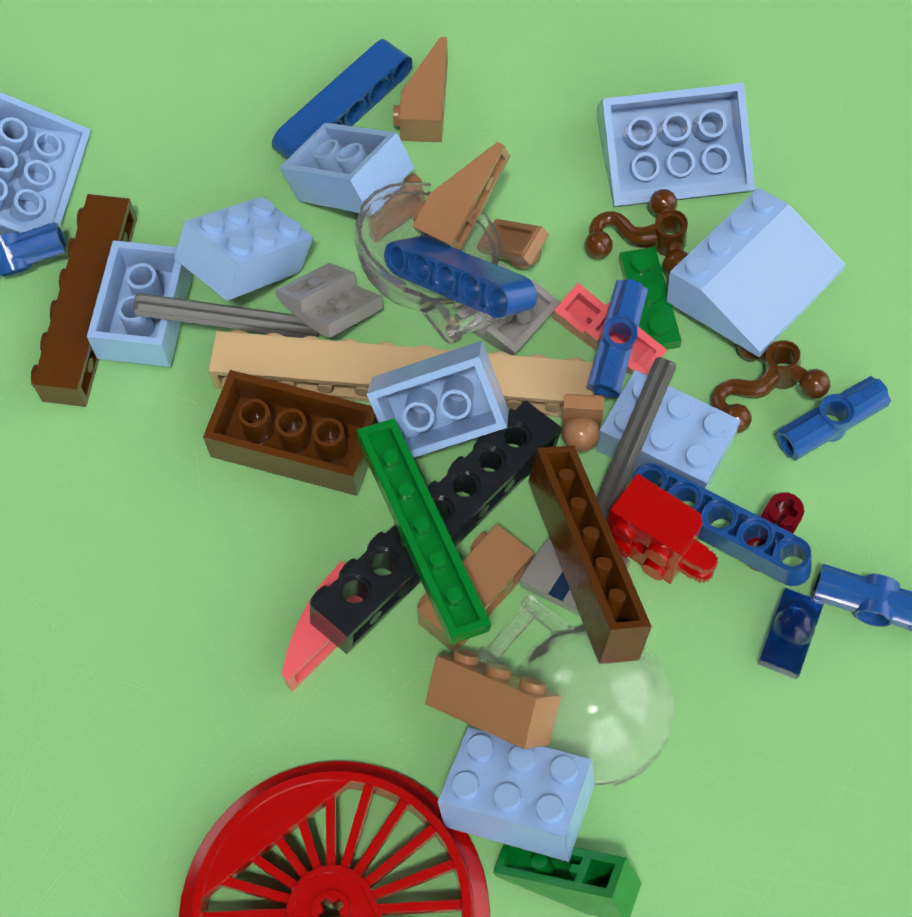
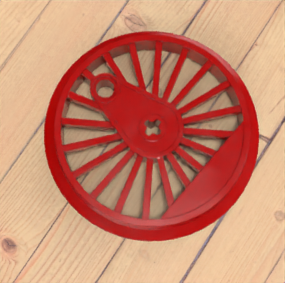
(290, 799)

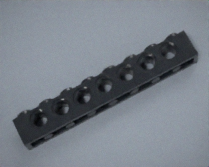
(349, 622)

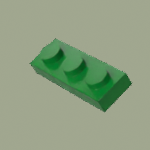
(657, 314)

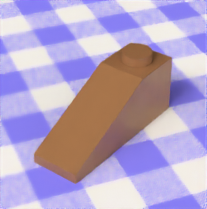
(423, 98)
(457, 203)

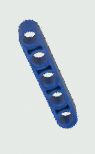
(347, 96)
(460, 276)
(742, 527)

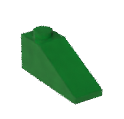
(589, 882)

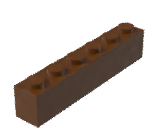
(66, 357)
(589, 556)

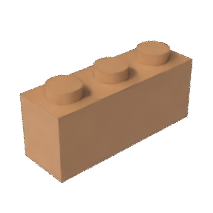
(494, 569)
(493, 699)

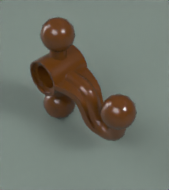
(668, 219)
(813, 382)

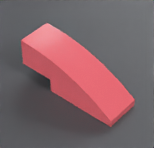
(585, 316)
(308, 645)

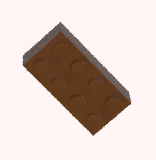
(289, 432)

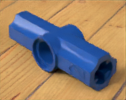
(23, 249)
(611, 357)
(817, 429)
(871, 597)

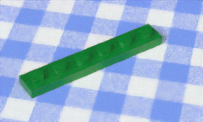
(423, 532)

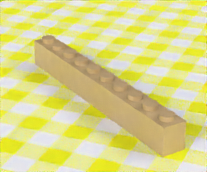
(347, 367)

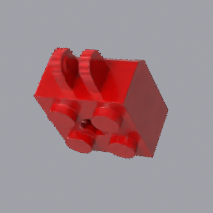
(660, 533)

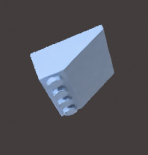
(676, 142)
(36, 164)
(754, 273)

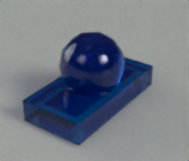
(791, 633)

